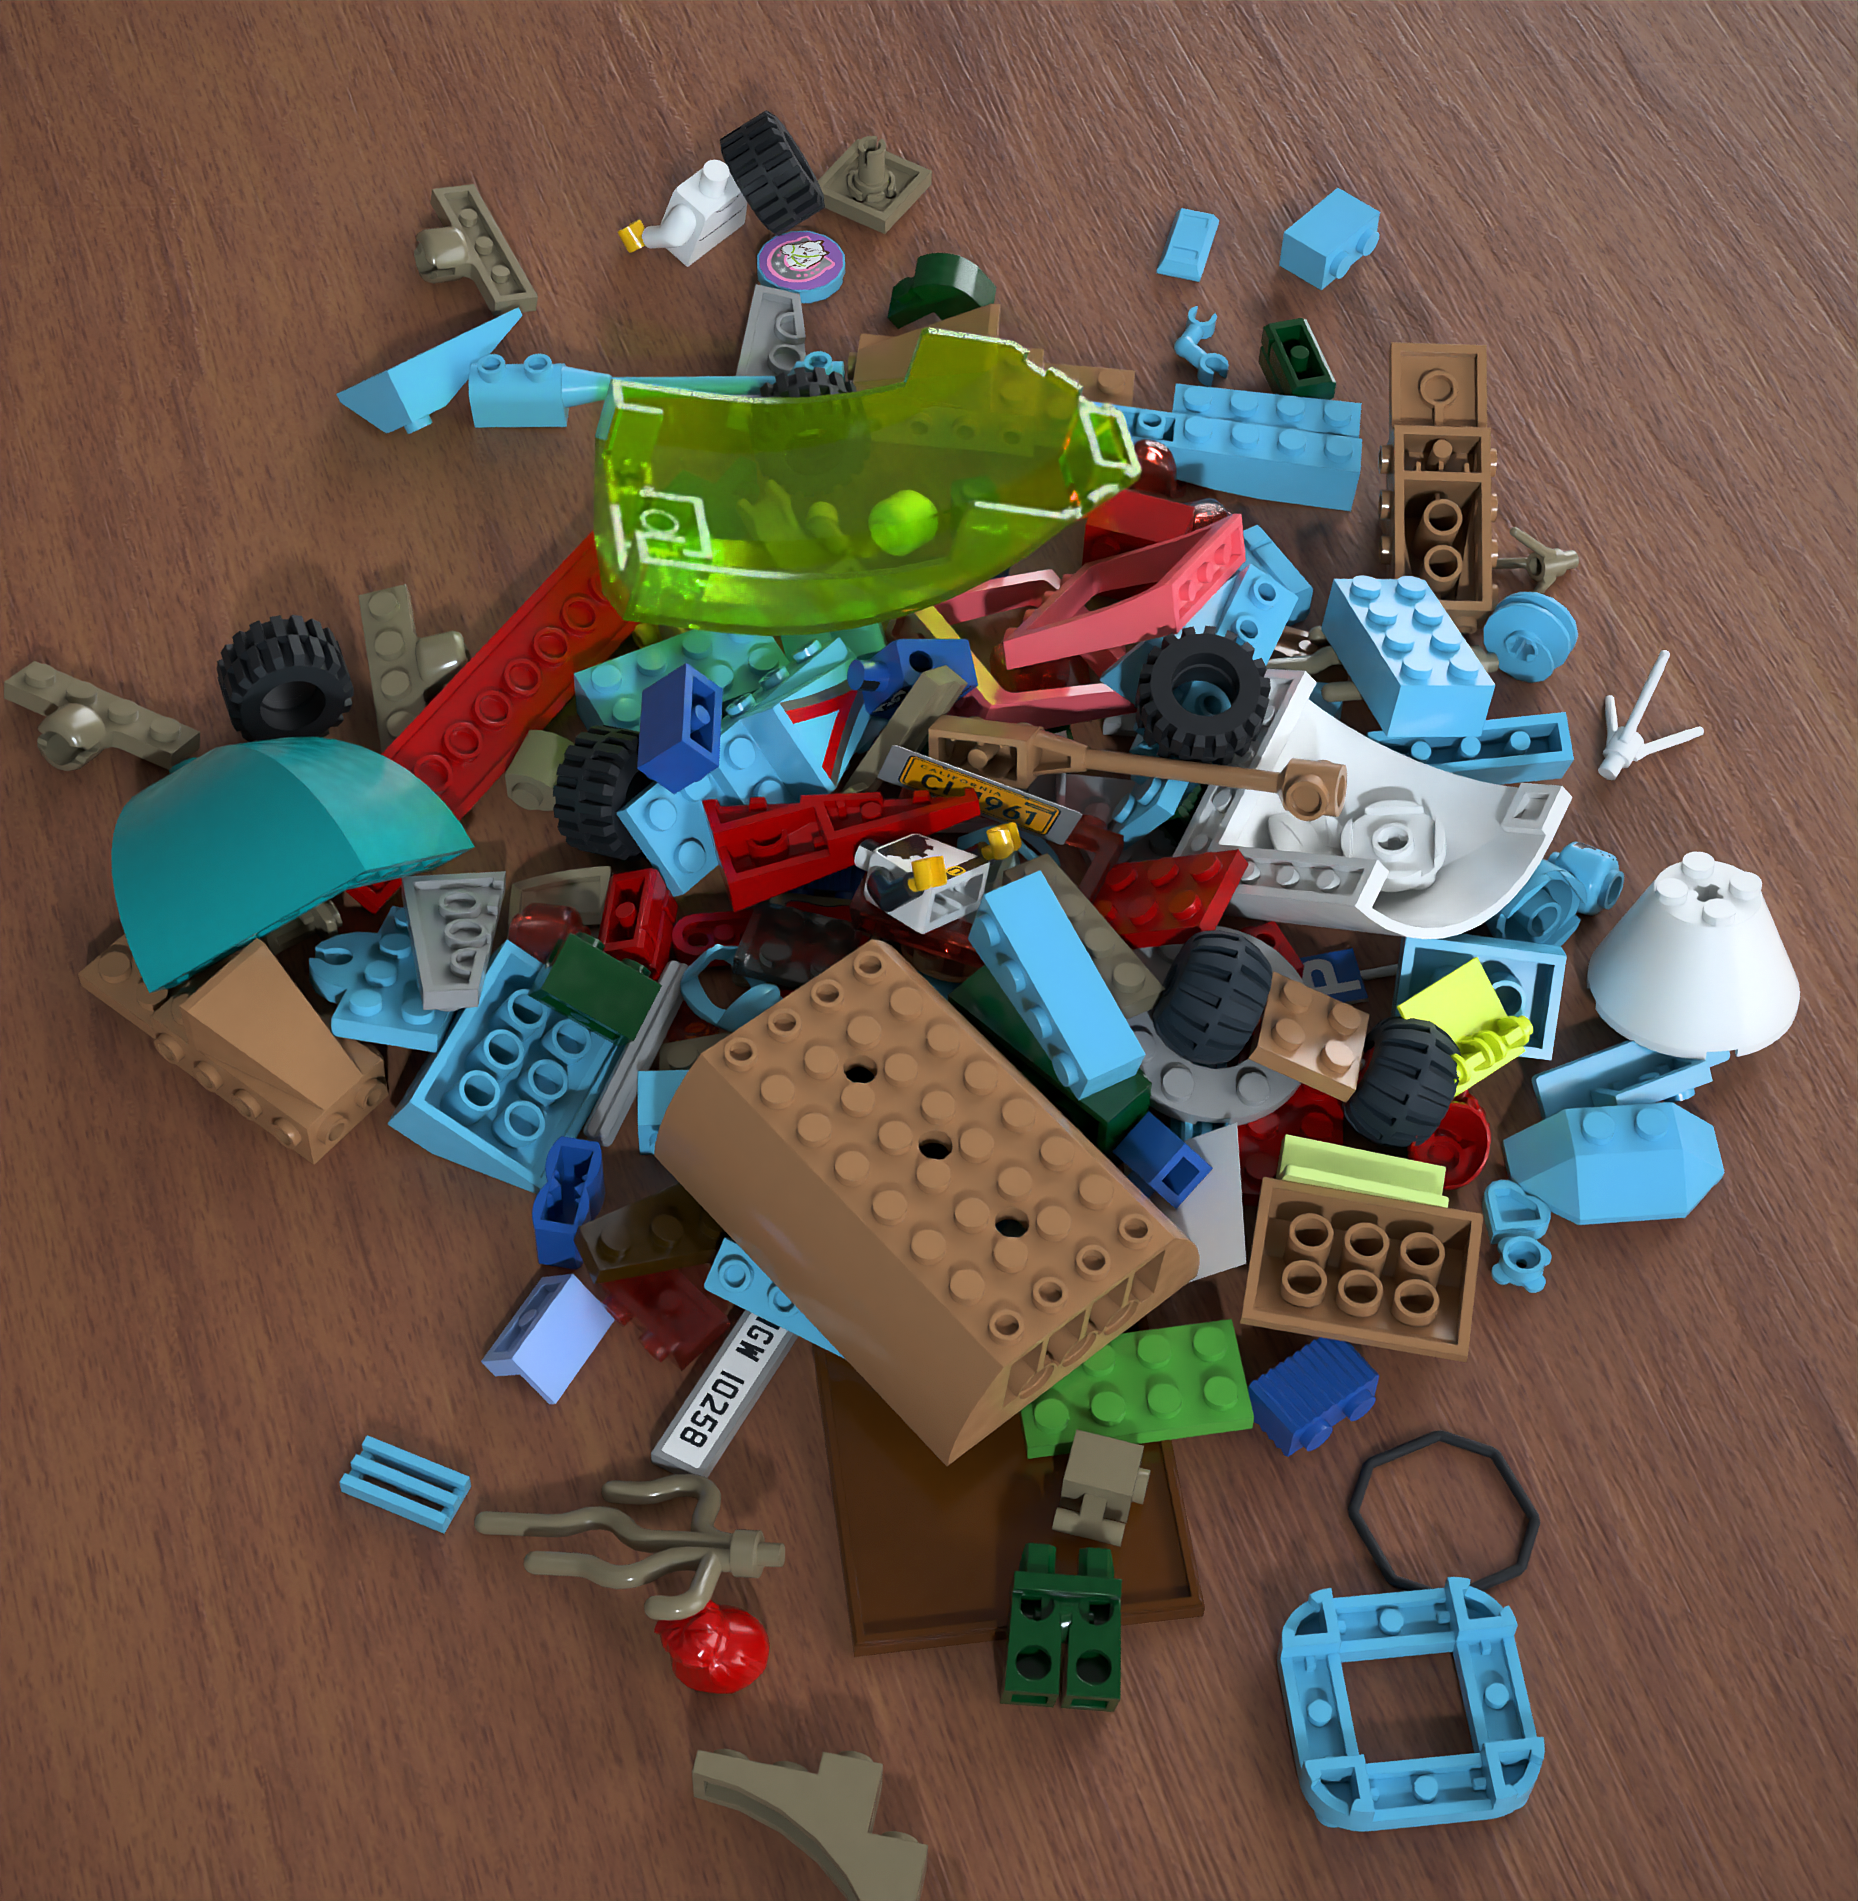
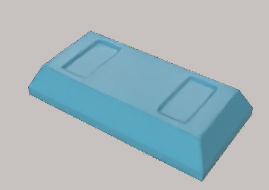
(1188, 245)

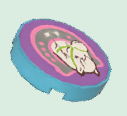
(802, 265)

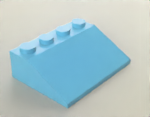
(506, 1079)

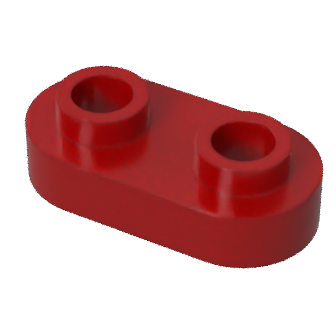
(707, 930)

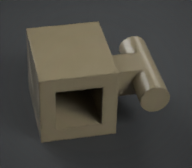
(1101, 1484)

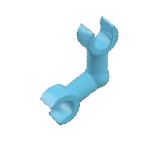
(1187, 347)

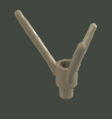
(1541, 565)

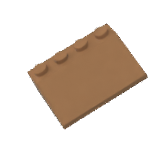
(1363, 1269)

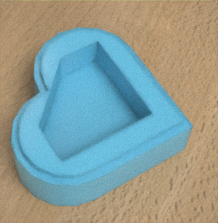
(1512, 1212)

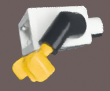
(928, 880)

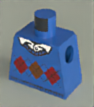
(896, 668)

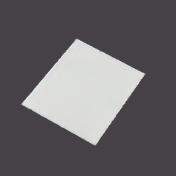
(1214, 1208)

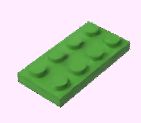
(1146, 1391)

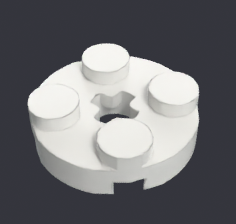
(1418, 835)

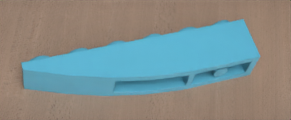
(1254, 457)

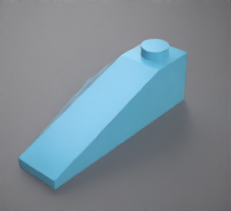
(426, 381)

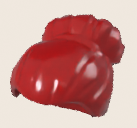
(1458, 1143)
(716, 1648)

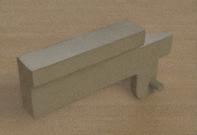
(908, 728)

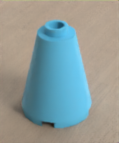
(1542, 909)

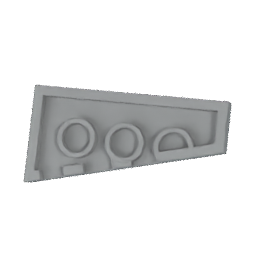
(772, 334)

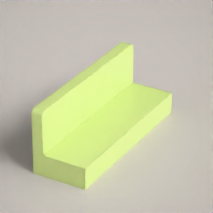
(1360, 1171)

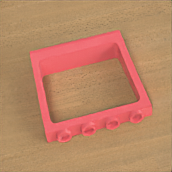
(1188, 575)
(989, 700)

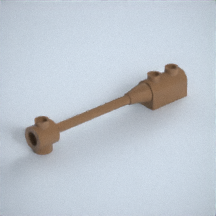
(1021, 752)

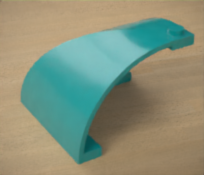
(260, 839)

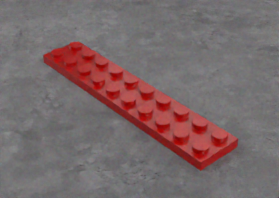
(505, 690)

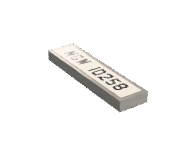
(723, 1396)

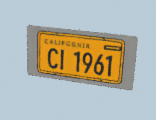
(995, 799)

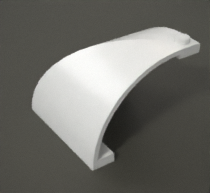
(1490, 831)

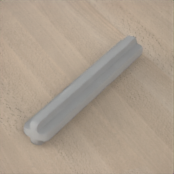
(636, 1057)

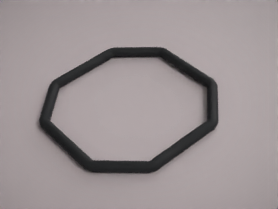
(1464, 1443)

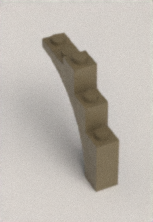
(822, 1815)

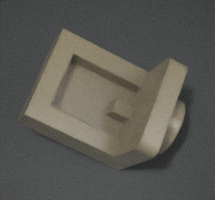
(321, 920)

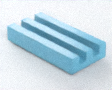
(414, 1465)

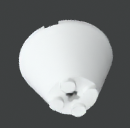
(1696, 965)

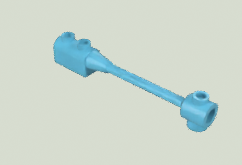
(543, 391)

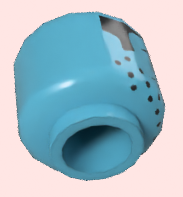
(1597, 872)

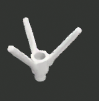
(1627, 745)

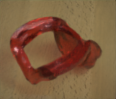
(1158, 470)

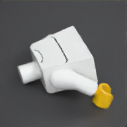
(697, 216)

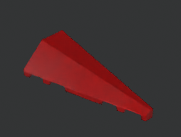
(787, 845)

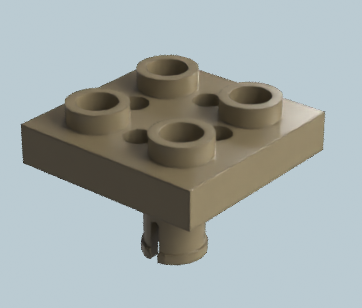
(870, 176)

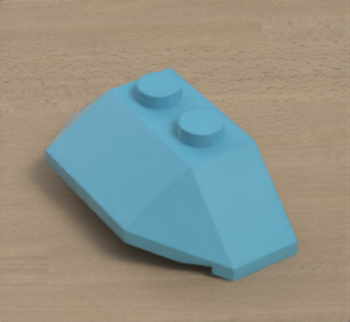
(1616, 1162)

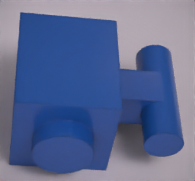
(1161, 1161)

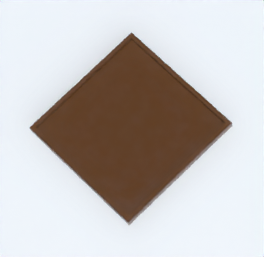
(938, 1544)

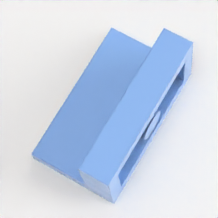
(550, 1336)

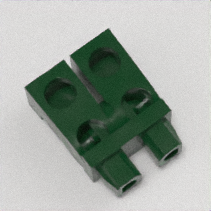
(1063, 1610)

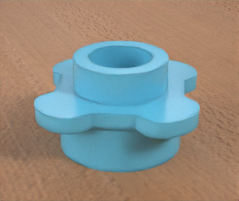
(1525, 1251)

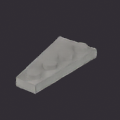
(452, 934)

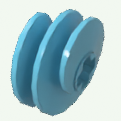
(1530, 635)

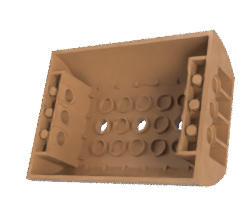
(904, 1248)

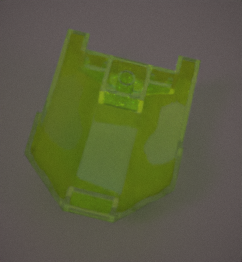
(845, 500)

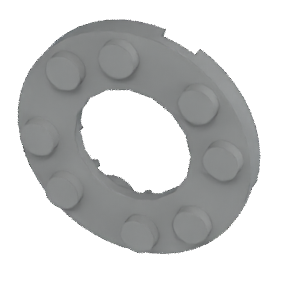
(1203, 1093)

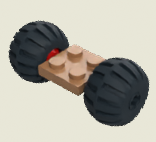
(1388, 1083)

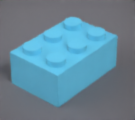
(1522, 974)

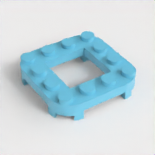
(1420, 1790)

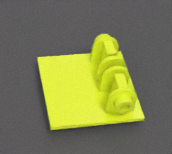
(1474, 1019)

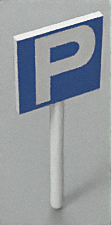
(1339, 975)

